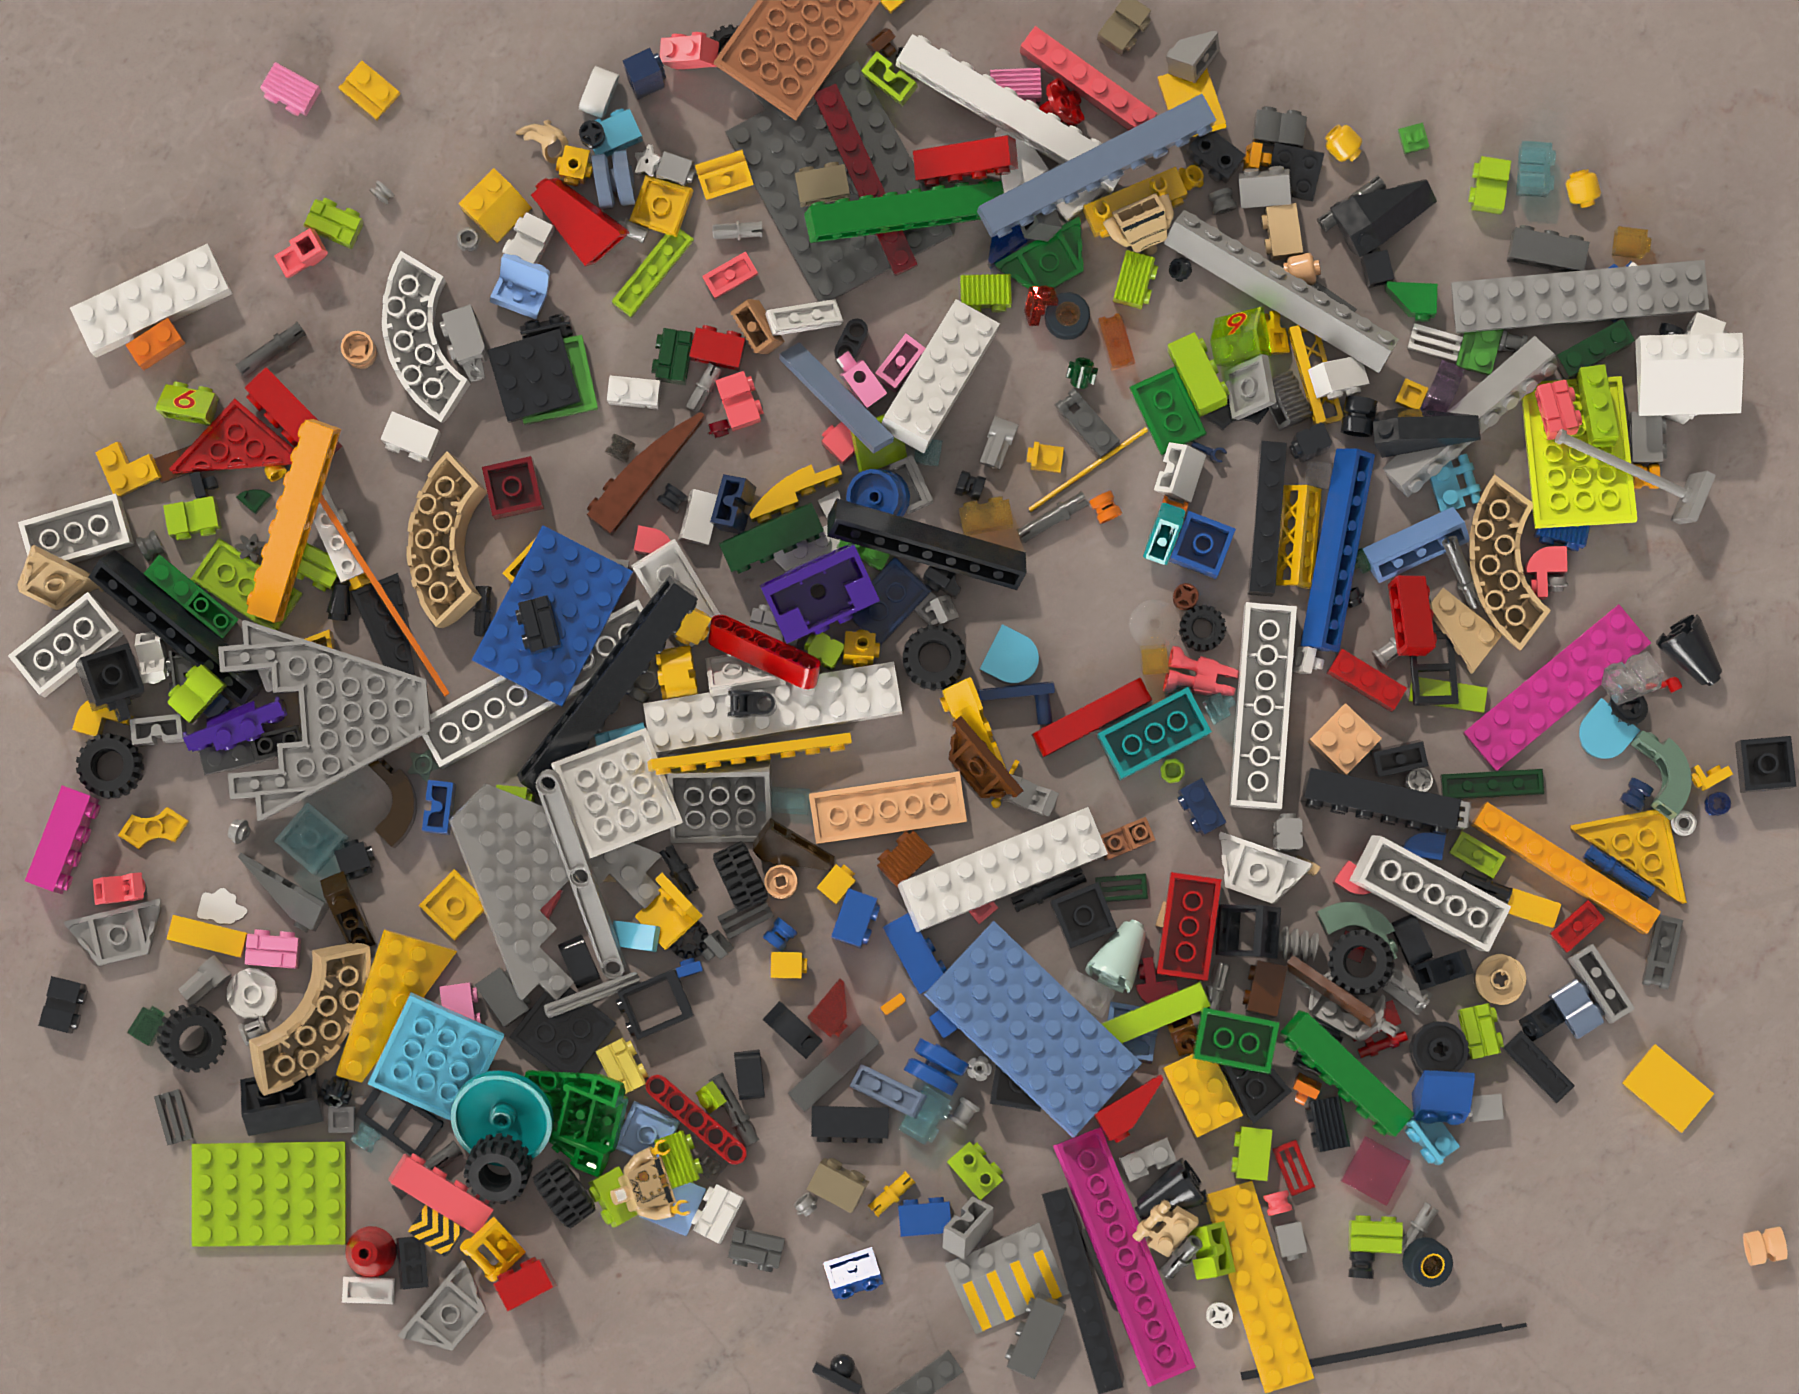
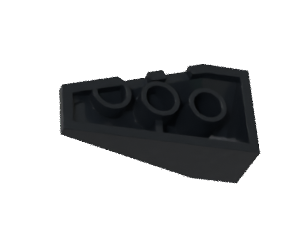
(1377, 216)
(1417, 430)

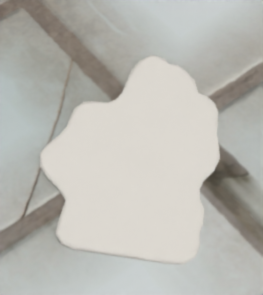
(220, 907)

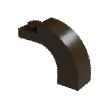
(404, 804)

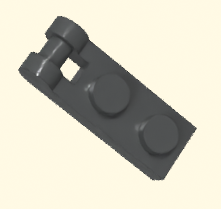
(1087, 423)
(1662, 951)

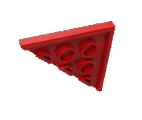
(234, 442)

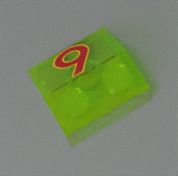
(1240, 337)

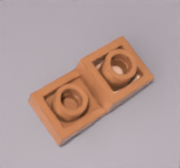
(1127, 838)

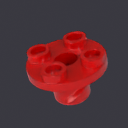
(1063, 103)

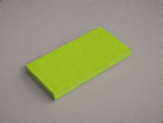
(233, 580)

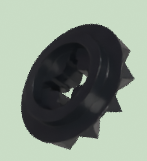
(1633, 716)
(690, 951)

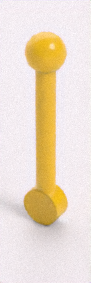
(996, 803)

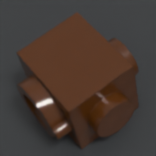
(1183, 1035)

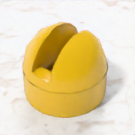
(275, 473)

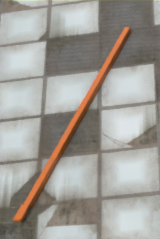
(383, 596)

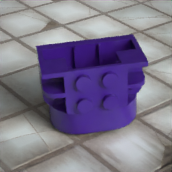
(845, 592)

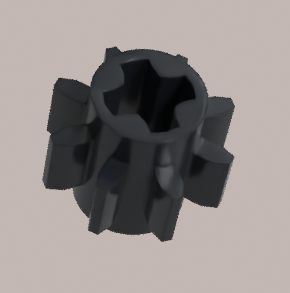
(336, 1091)

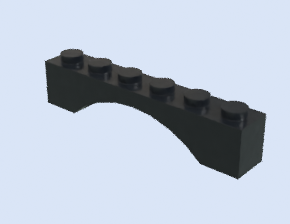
(1267, 518)

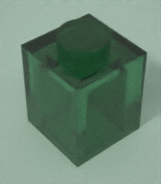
(146, 1025)

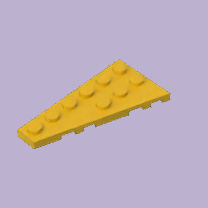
(399, 968)

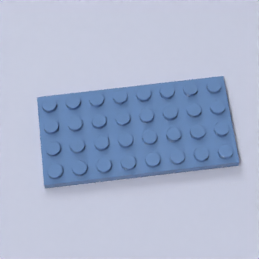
(1033, 1029)

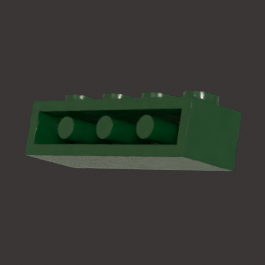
(770, 537)

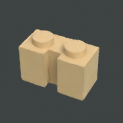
(1282, 230)

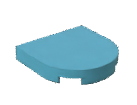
(1011, 657)
(1603, 734)

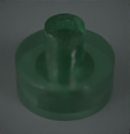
(1362, 562)

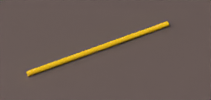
(1088, 469)

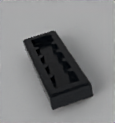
(1538, 1066)

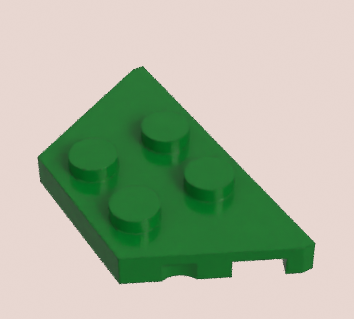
(1049, 261)

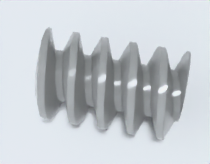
(1298, 945)

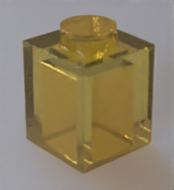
(1631, 242)
(1153, 659)

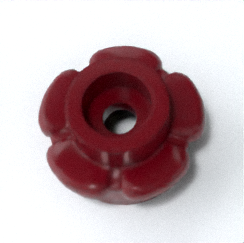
(719, 428)

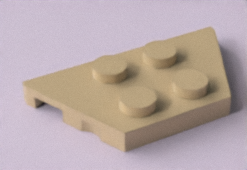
(53, 579)

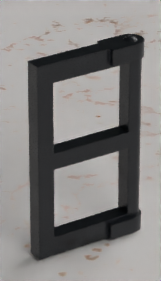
(1450, 666)
(389, 1134)

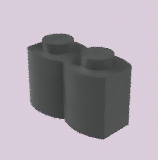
(1279, 127)

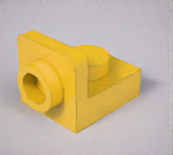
(1045, 457)
(1715, 776)

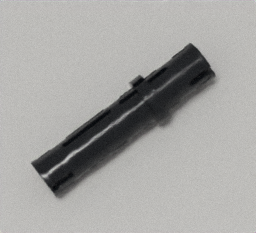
(1048, 889)

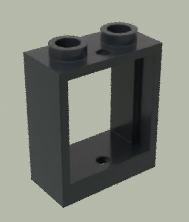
(1265, 933)
(679, 993)

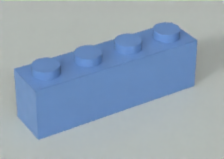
(1415, 544)

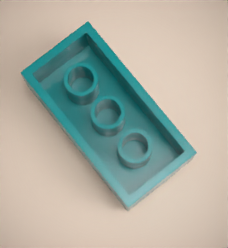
(1154, 733)

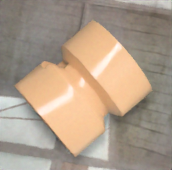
(359, 349)
(781, 882)
(1765, 1246)

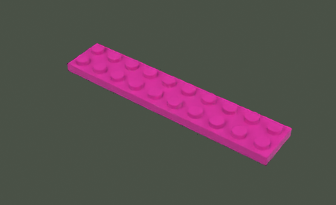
(1124, 1261)

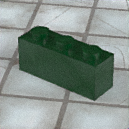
(1594, 349)

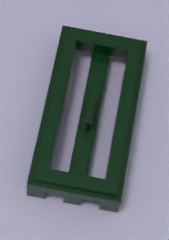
(1143, 886)

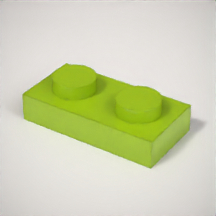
(1477, 855)

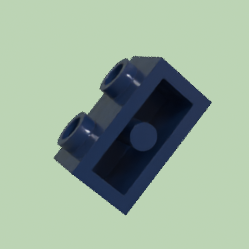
(1201, 806)

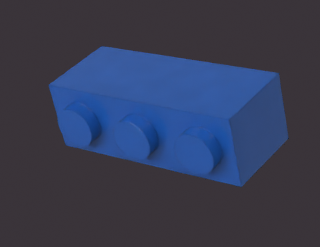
(915, 953)

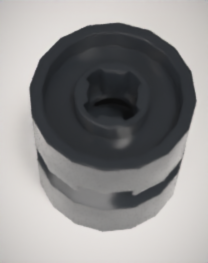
(1359, 415)

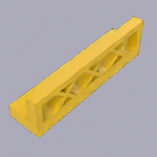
(1303, 365)
(1303, 535)

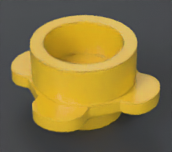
(1191, 177)

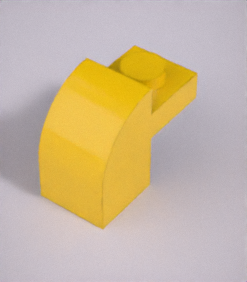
(94, 722)

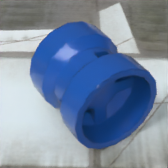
(784, 930)

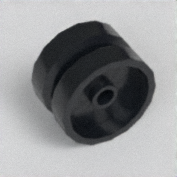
(1446, 1035)

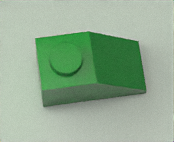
(1414, 299)

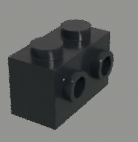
(1215, 155)

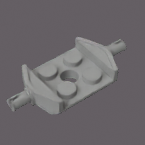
(1331, 1013)

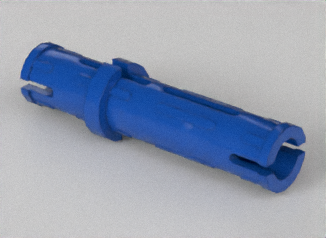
(1621, 874)

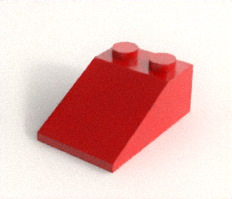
(1124, 1113)

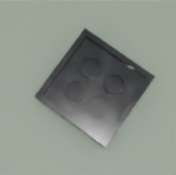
(533, 375)
(566, 1039)

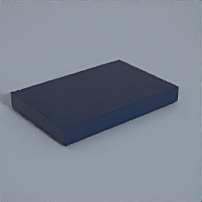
(898, 595)

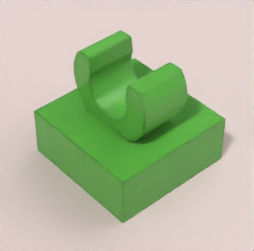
(1413, 138)

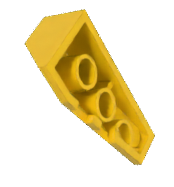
(964, 701)

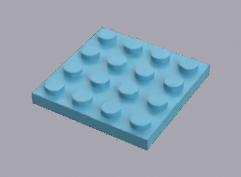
(433, 1055)

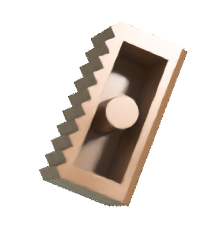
(753, 322)

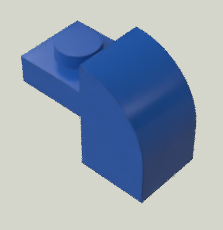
(1426, 845)

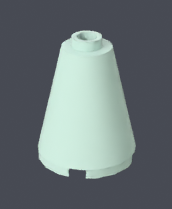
(1119, 957)

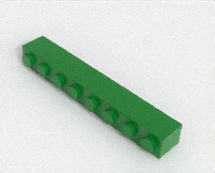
(900, 211)

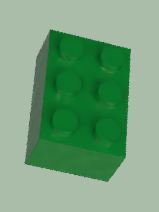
(1235, 1040)

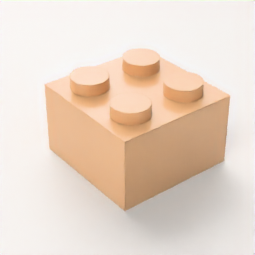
(1344, 740)

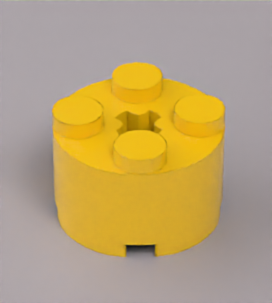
(676, 672)

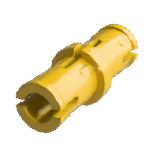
(891, 1194)

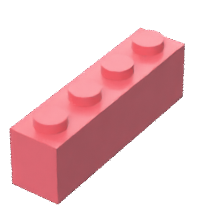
(440, 1193)

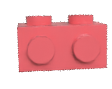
(688, 51)

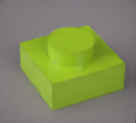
(710, 1097)

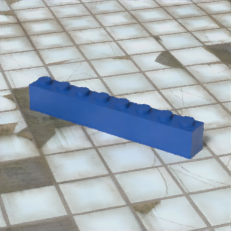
(1337, 550)

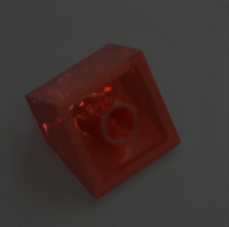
(831, 1011)

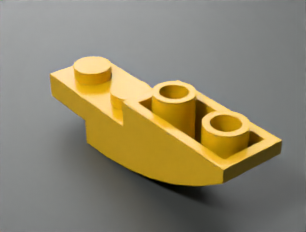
(783, 495)

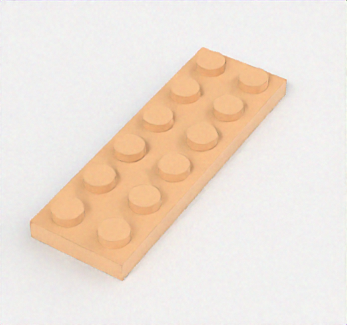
(887, 807)

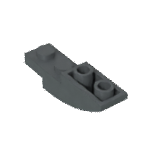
(248, 752)

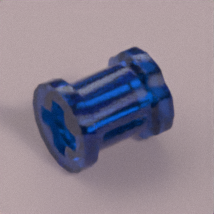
(1725, 804)

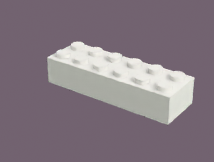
(146, 300)
(940, 376)
(1430, 893)

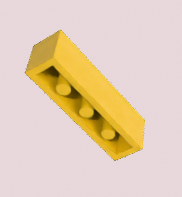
(1134, 193)

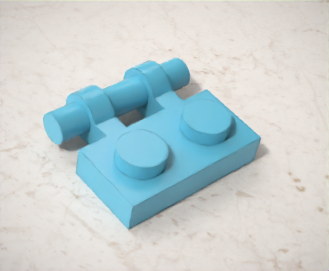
(1447, 489)

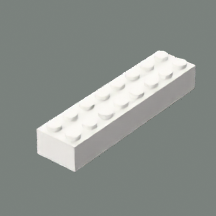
(1262, 706)
(1002, 869)

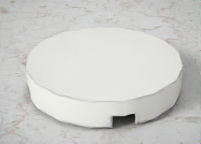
(252, 993)

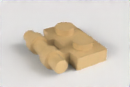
(1171, 1231)

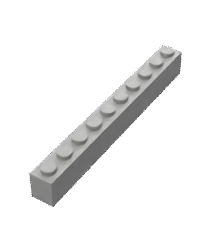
(1281, 291)

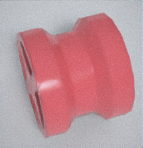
(1278, 1202)

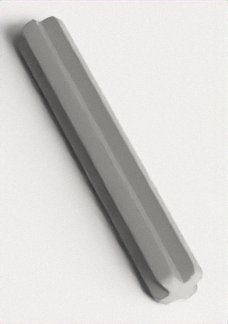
(591, 994)

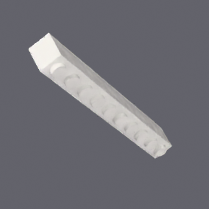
(994, 103)

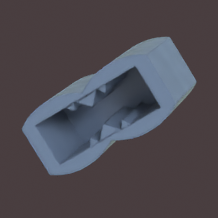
(1576, 1008)

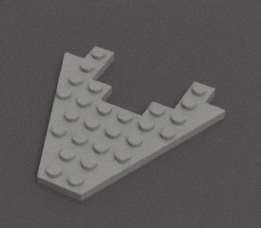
(347, 712)
(521, 869)

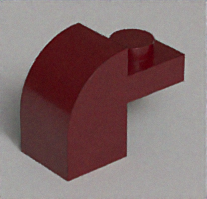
(1151, 989)

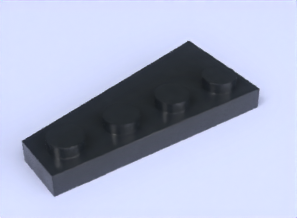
(383, 630)

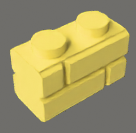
(621, 1066)

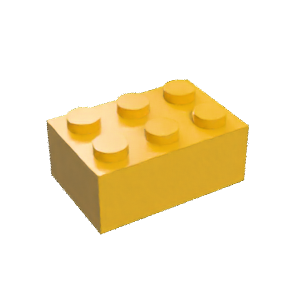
(1202, 1094)

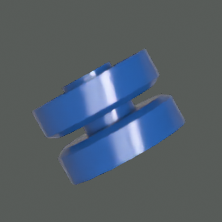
(890, 487)
(936, 1066)

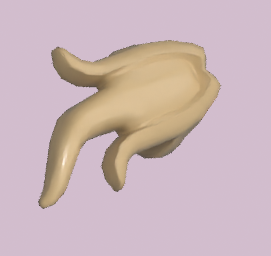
(546, 135)

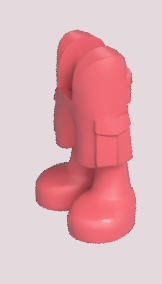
(1206, 675)

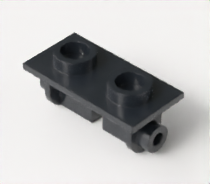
(534, 327)

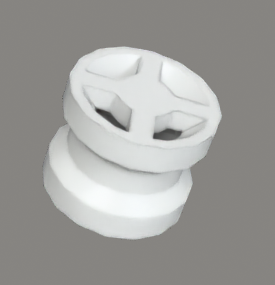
(1223, 1315)

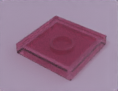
(1375, 1170)

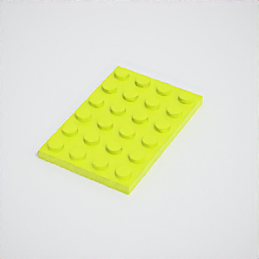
(1571, 485)

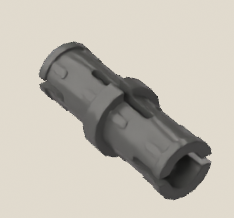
(1189, 1248)

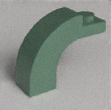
(1673, 769)
(1357, 915)

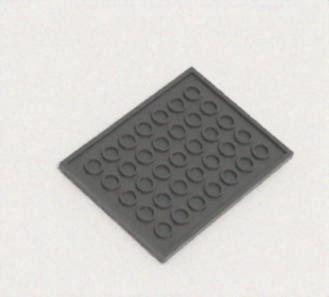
(780, 146)

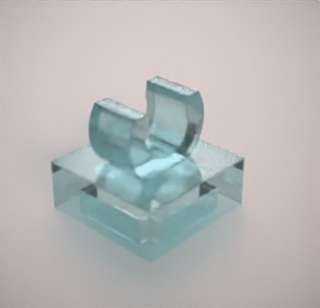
(1218, 707)

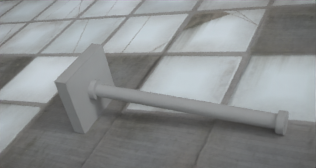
(1691, 496)

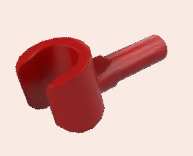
(1672, 683)

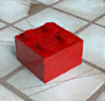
(524, 1284)

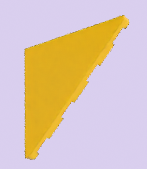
(1641, 844)

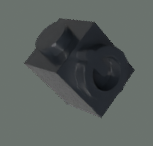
(355, 859)

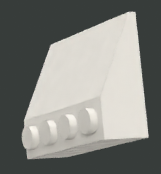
(1689, 374)

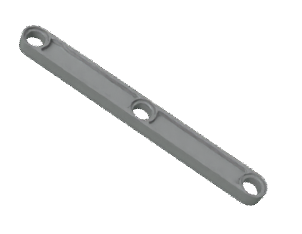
(575, 858)

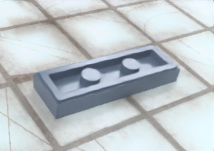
(888, 1091)

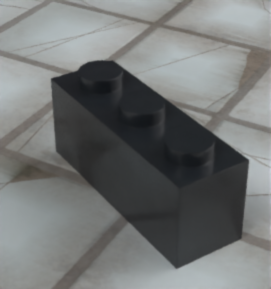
(850, 1123)

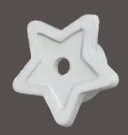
(653, 161)

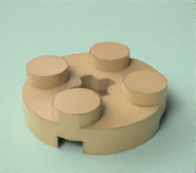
(1487, 972)

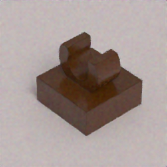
(882, 42)

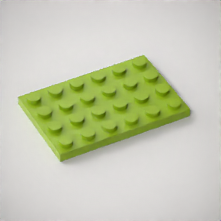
(269, 1194)

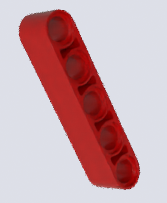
(764, 652)
(1091, 717)
(684, 1116)

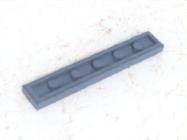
(836, 398)

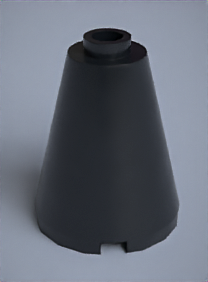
(1692, 650)
(1177, 1186)

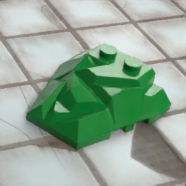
(585, 1115)

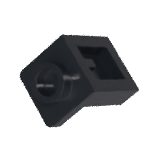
(1541, 1020)

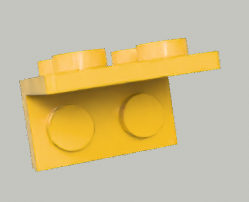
(670, 912)

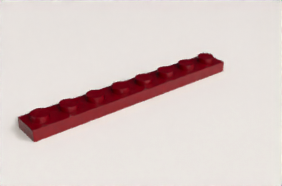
(861, 171)

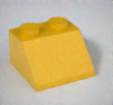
(494, 205)

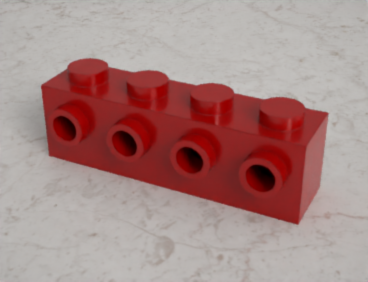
(965, 160)

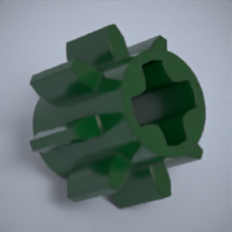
(1081, 373)

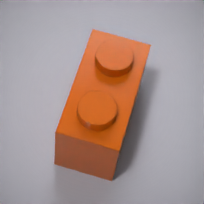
(155, 344)

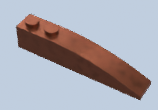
(639, 476)

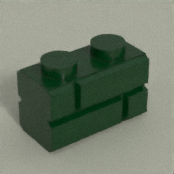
(673, 357)

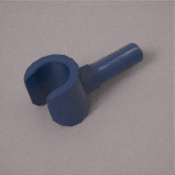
(1209, 451)

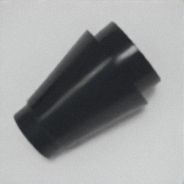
(339, 604)

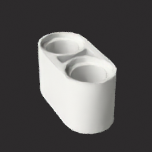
(599, 92)

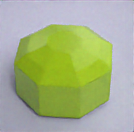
(1172, 770)

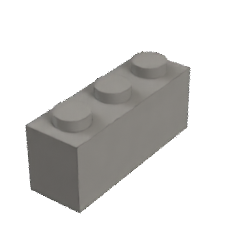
(1601, 983)

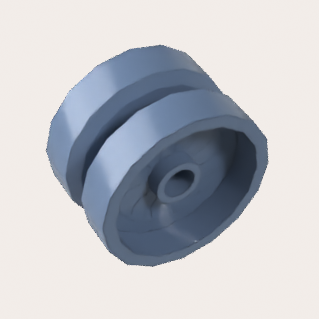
(614, 179)

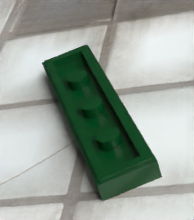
(1493, 784)

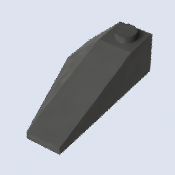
(295, 901)

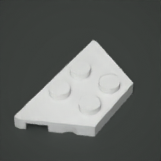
(1258, 869)

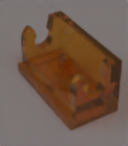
(1115, 342)

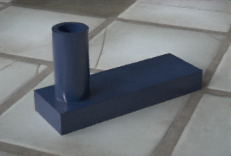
(1040, 690)

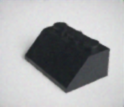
(283, 1109)

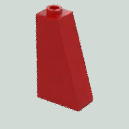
(580, 222)

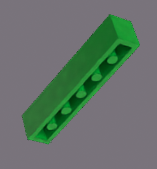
(1346, 1073)

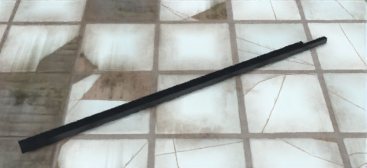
(1400, 1346)

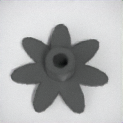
(250, 547)

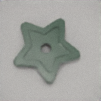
(416, 767)

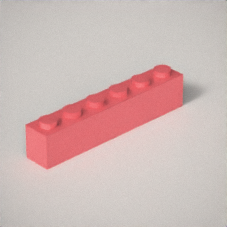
(1085, 80)

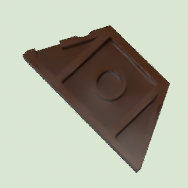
(979, 765)

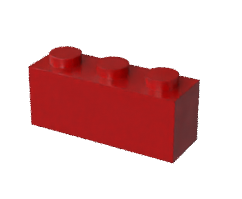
(1412, 615)
(1366, 680)

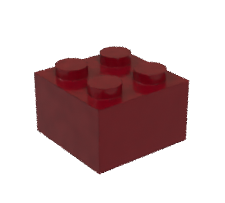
(512, 487)

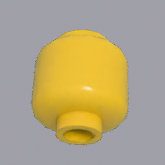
(1343, 143)
(1583, 188)

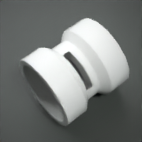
(1421, 778)

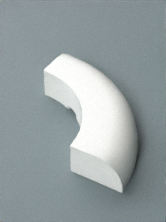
(412, 338)

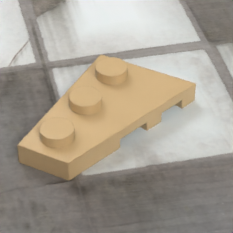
(1466, 630)

